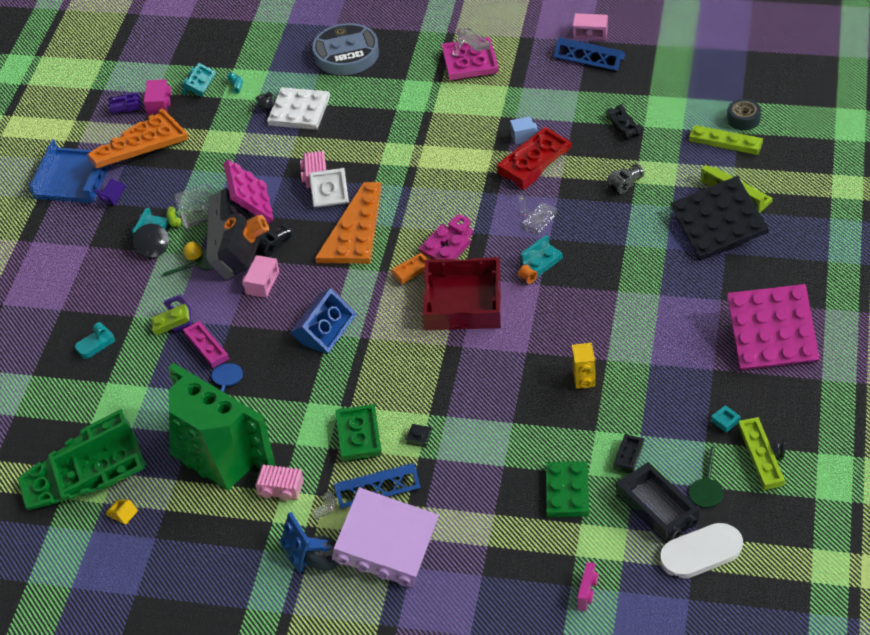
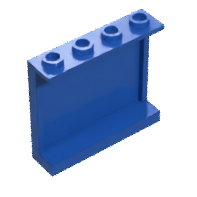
(67, 176)

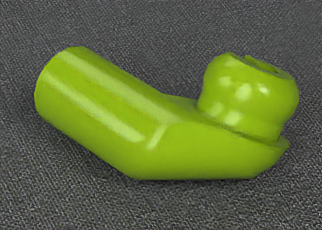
(174, 222)

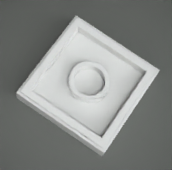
(328, 188)

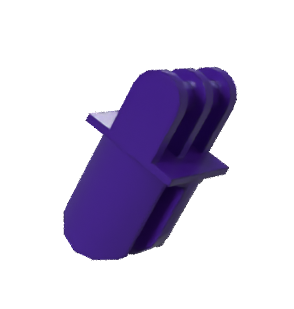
(124, 103)

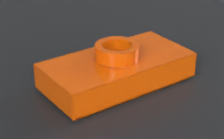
(409, 268)

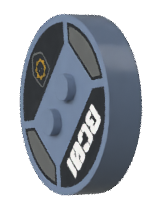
(345, 49)

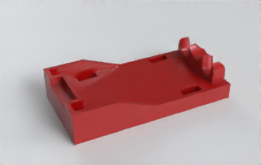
(532, 158)

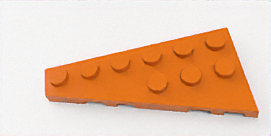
(143, 137)
(355, 232)

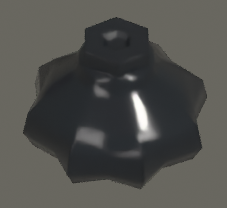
(265, 101)

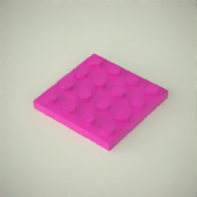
(772, 327)

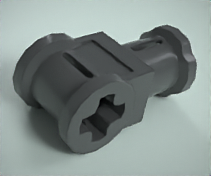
(624, 178)

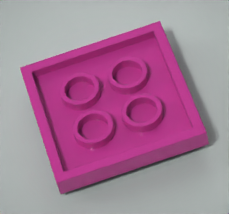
(469, 61)
(248, 190)

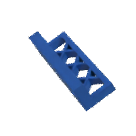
(589, 49)
(376, 477)

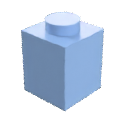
(522, 129)

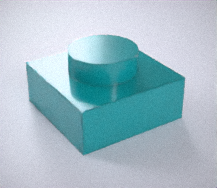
(725, 418)

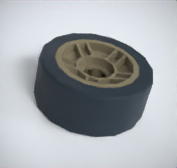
(744, 114)

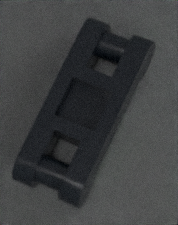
(623, 123)

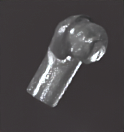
(327, 507)

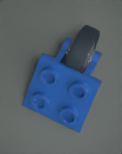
(304, 550)

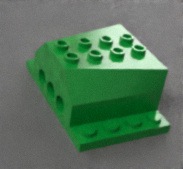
(214, 430)

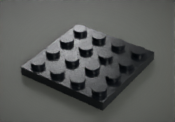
(719, 218)

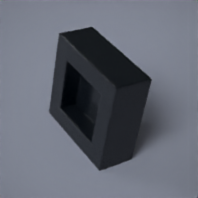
(419, 435)

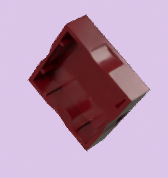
(462, 294)

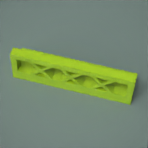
(713, 176)

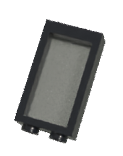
(657, 502)

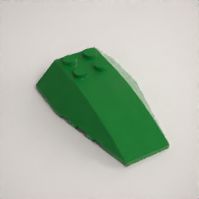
(90, 462)

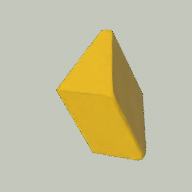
(122, 511)

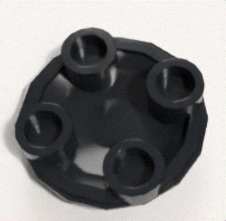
(151, 240)

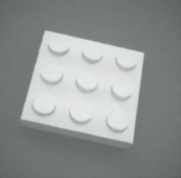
(299, 108)

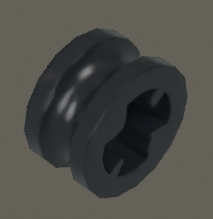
(779, 449)

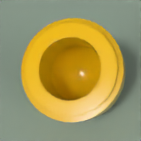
(192, 251)

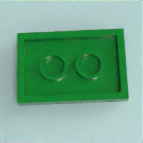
(358, 432)
(567, 489)

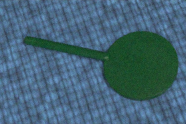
(201, 263)
(705, 491)

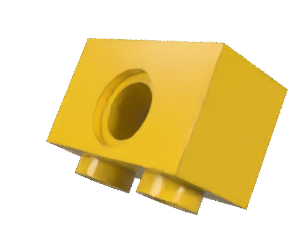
(583, 365)

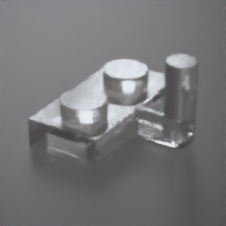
(469, 36)
(536, 219)

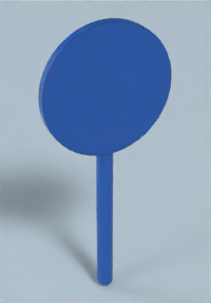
(227, 375)

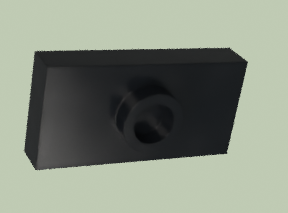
(628, 453)

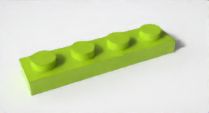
(726, 139)
(761, 453)

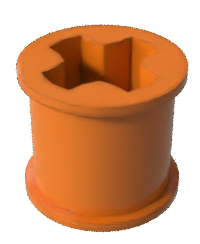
(527, 274)

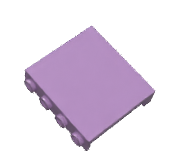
(385, 537)

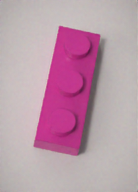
(206, 344)

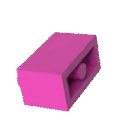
(157, 96)

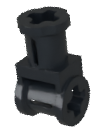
(272, 240)

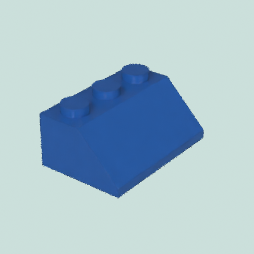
(323, 322)

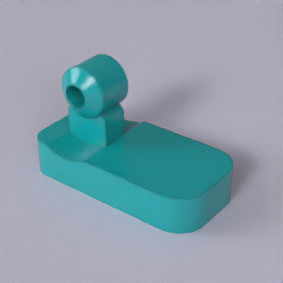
(94, 342)

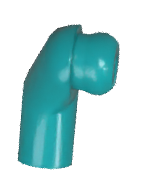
(236, 81)

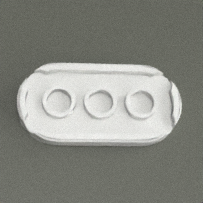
(701, 550)

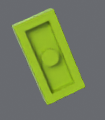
(170, 319)

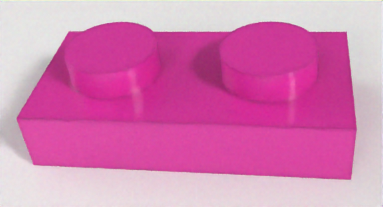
(586, 593)

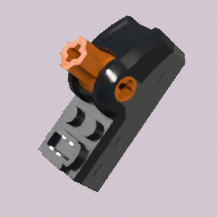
(231, 236)

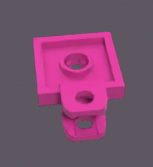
(455, 236)

